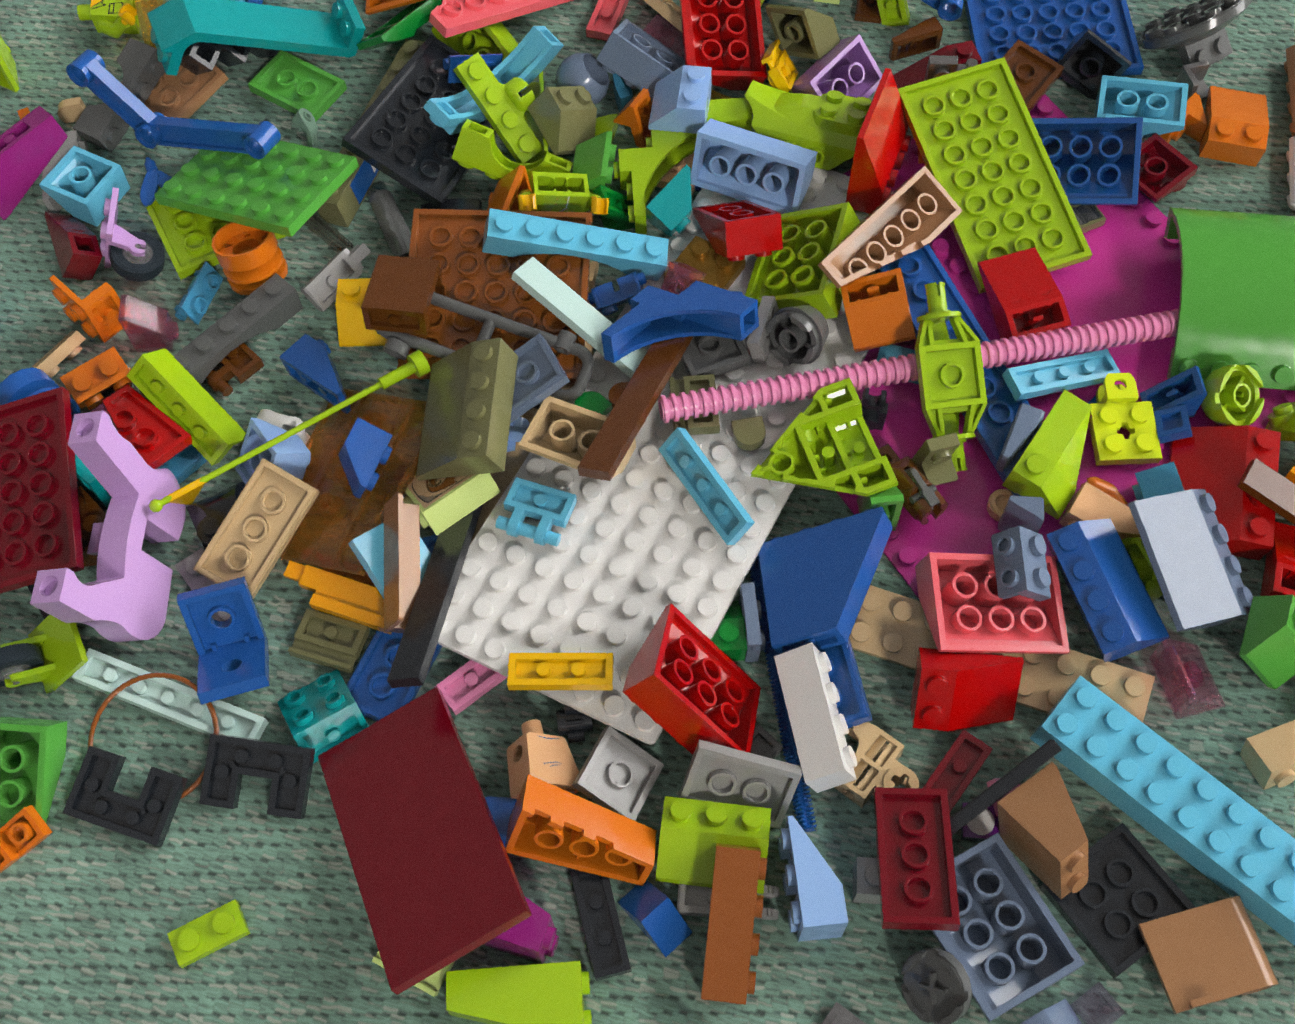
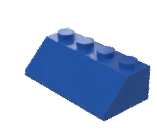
(1106, 588)

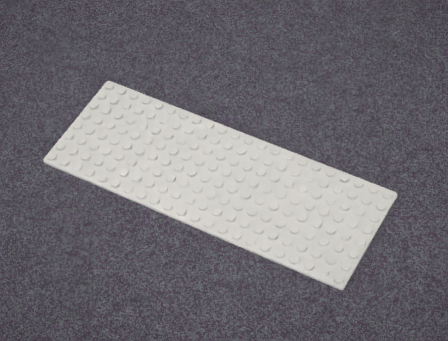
(634, 537)

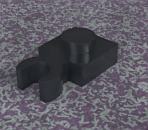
(874, 409)

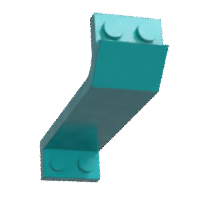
(254, 25)

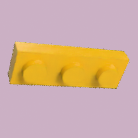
(560, 671)

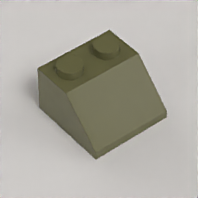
(803, 31)
(564, 117)

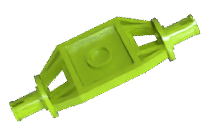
(949, 372)

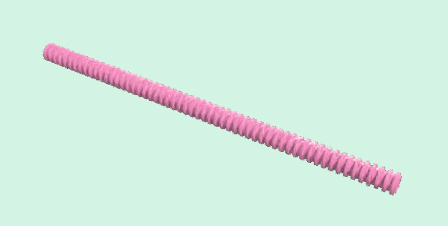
(905, 368)

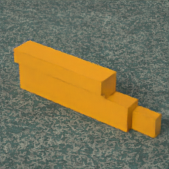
(340, 595)

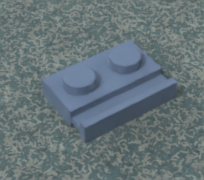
(752, 614)

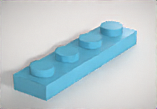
(1059, 374)
(706, 486)

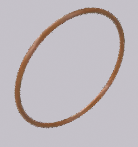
(143, 677)

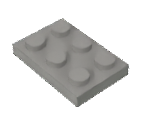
(741, 779)

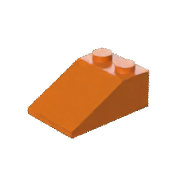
(1235, 126)

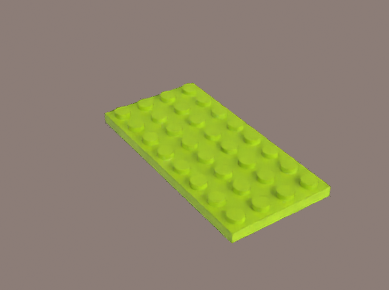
(994, 167)

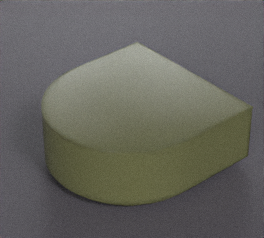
(749, 433)

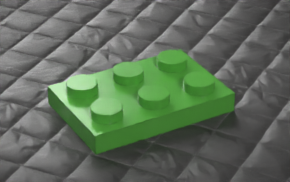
(297, 85)

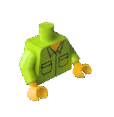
(111, 16)

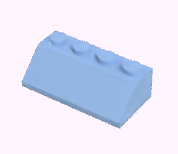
(752, 166)

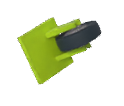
(46, 656)

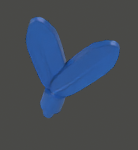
(151, 182)

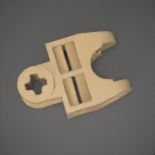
(884, 771)

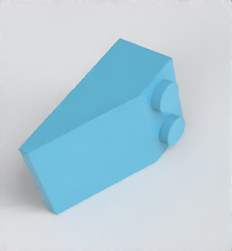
(1158, 102)

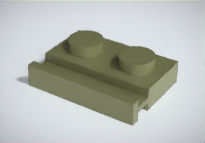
(700, 425)
(329, 640)

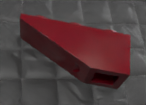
(74, 246)

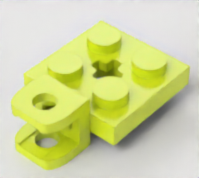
(1116, 409)

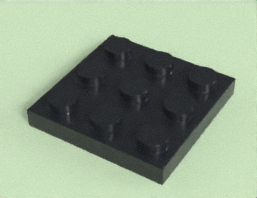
(1120, 894)

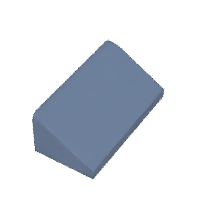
(1023, 512)

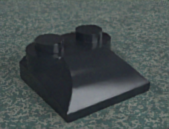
(210, 512)

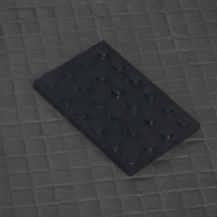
(400, 136)

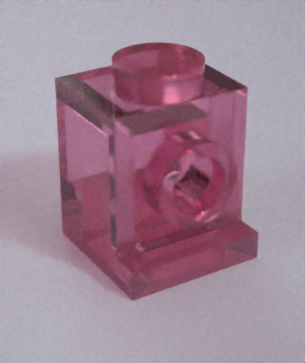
(682, 274)

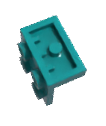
(322, 713)

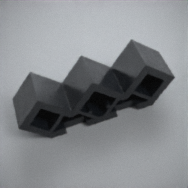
(202, 56)

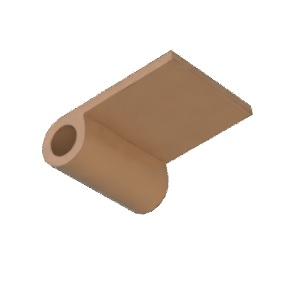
(1207, 954)

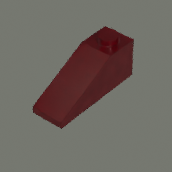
(916, 72)

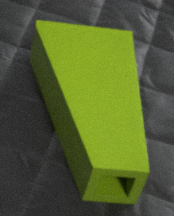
(520, 994)

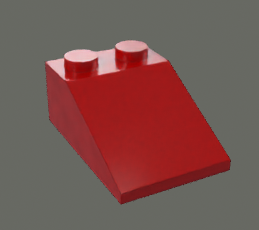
(740, 229)
(963, 689)

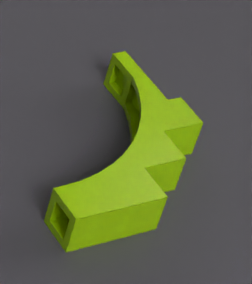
(644, 167)

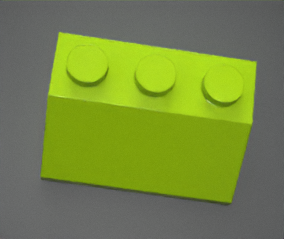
(695, 827)

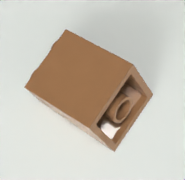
(1046, 831)

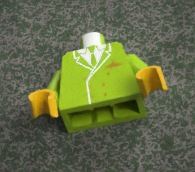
(561, 194)

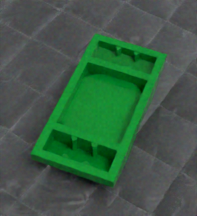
(401, 25)

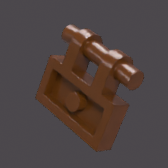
(240, 364)

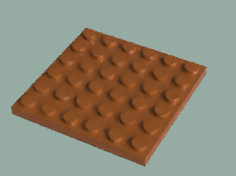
(486, 281)

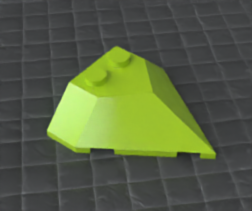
(830, 447)

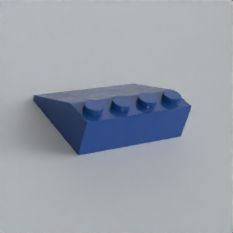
(1095, 157)

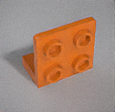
(96, 311)
(97, 378)

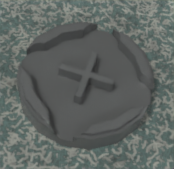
(936, 986)

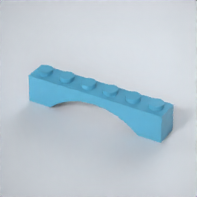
(524, 234)

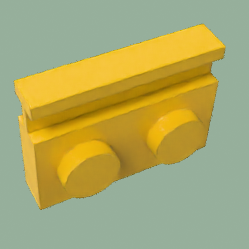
(781, 69)

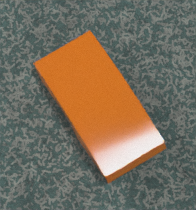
(21, 835)

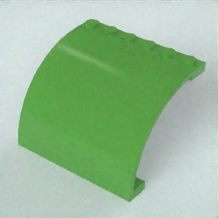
(1235, 293)

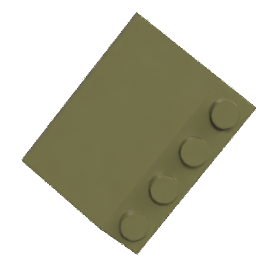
(468, 411)

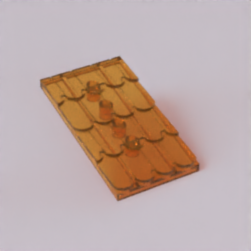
(336, 513)

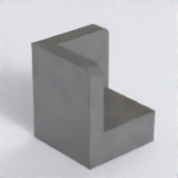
(1194, 76)

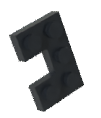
(237, 756)
(97, 803)

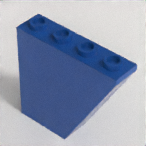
(821, 578)

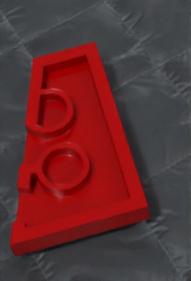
(145, 426)

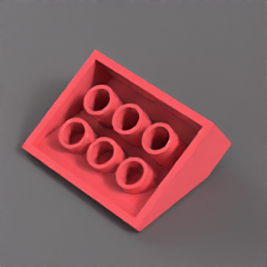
(969, 617)

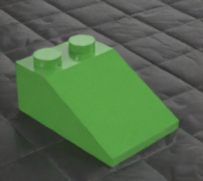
(30, 764)

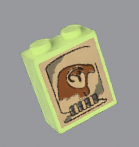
(449, 499)

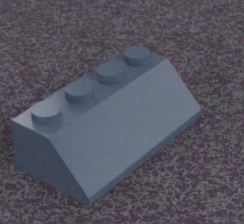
(638, 57)

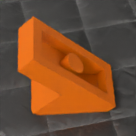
(637, 115)
(1194, 122)

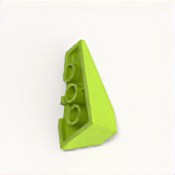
(1053, 456)

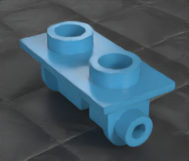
(199, 295)

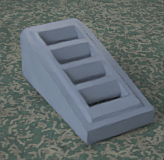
(1022, 428)

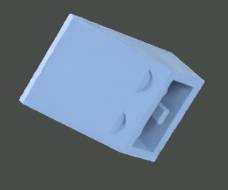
(819, 900)

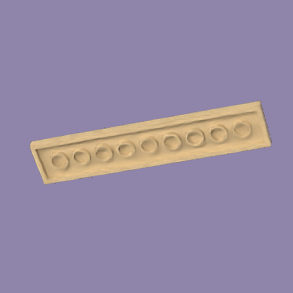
(896, 627)

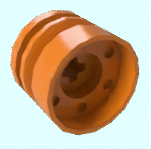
(248, 256)

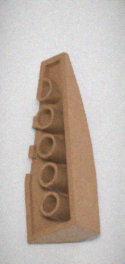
(893, 230)

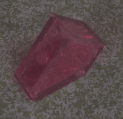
(147, 325)

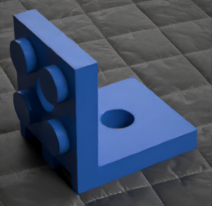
(229, 651)

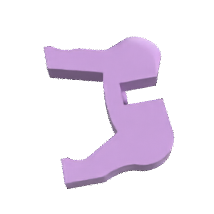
(130, 585)

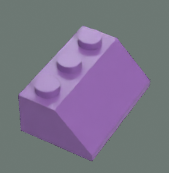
(844, 69)

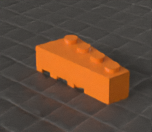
(578, 834)

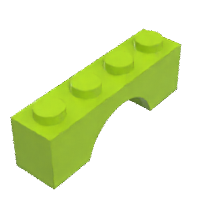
(479, 150)

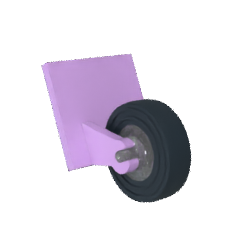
(131, 254)

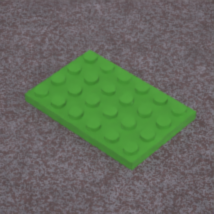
(259, 193)

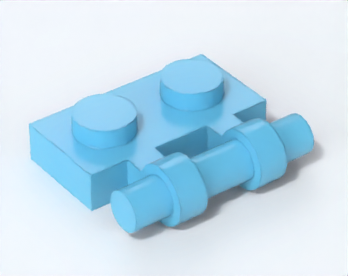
(540, 503)

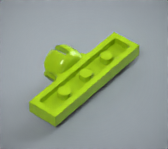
(501, 106)

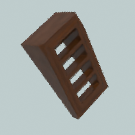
(916, 40)

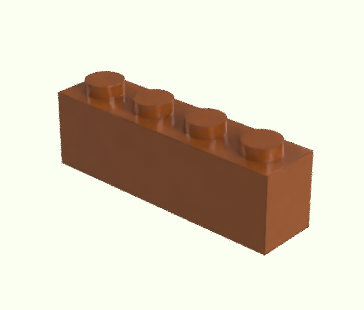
(731, 924)

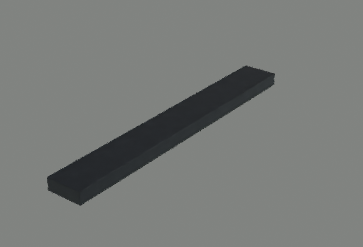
(432, 604)

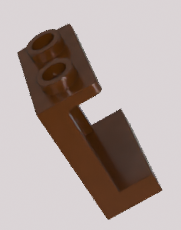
(400, 294)

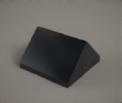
(1089, 59)

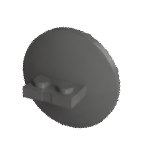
(1195, 30)

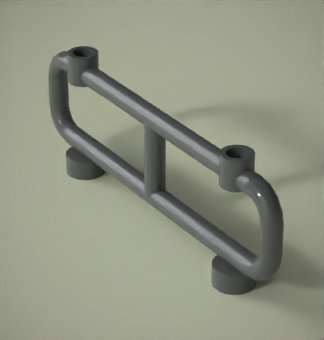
(399, 343)

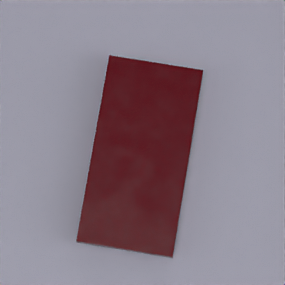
(421, 841)

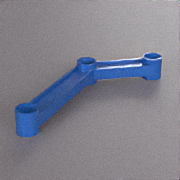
(157, 129)

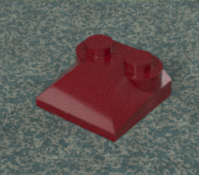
(1163, 168)

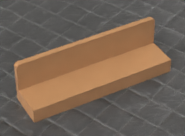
(400, 562)

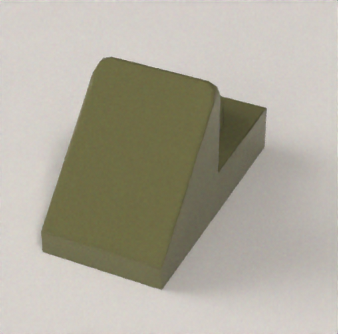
(935, 459)

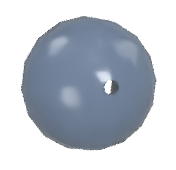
(585, 71)

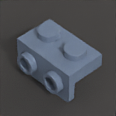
(1021, 564)

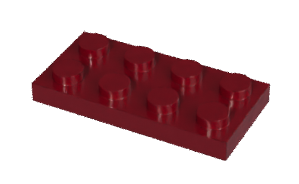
(915, 859)

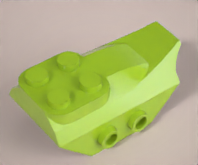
(809, 121)

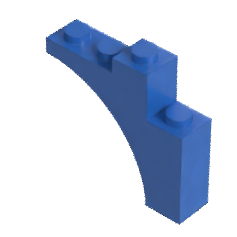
(665, 315)

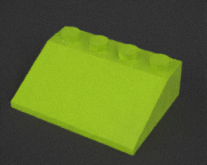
(794, 271)

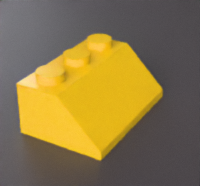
(349, 315)

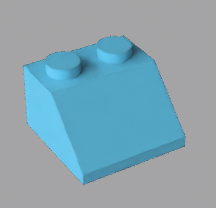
(83, 182)

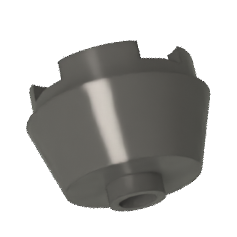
(798, 334)

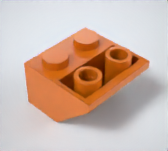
(878, 310)

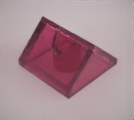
(1185, 678)

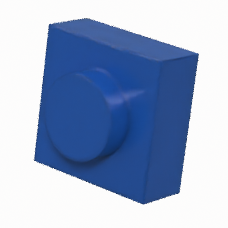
(1173, 424)

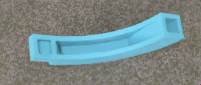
(524, 61)

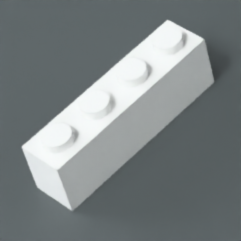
(815, 718)

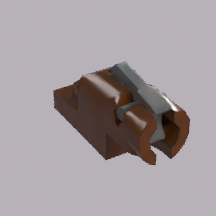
(919, 494)

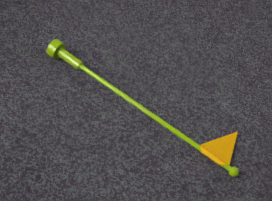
(186, 495)

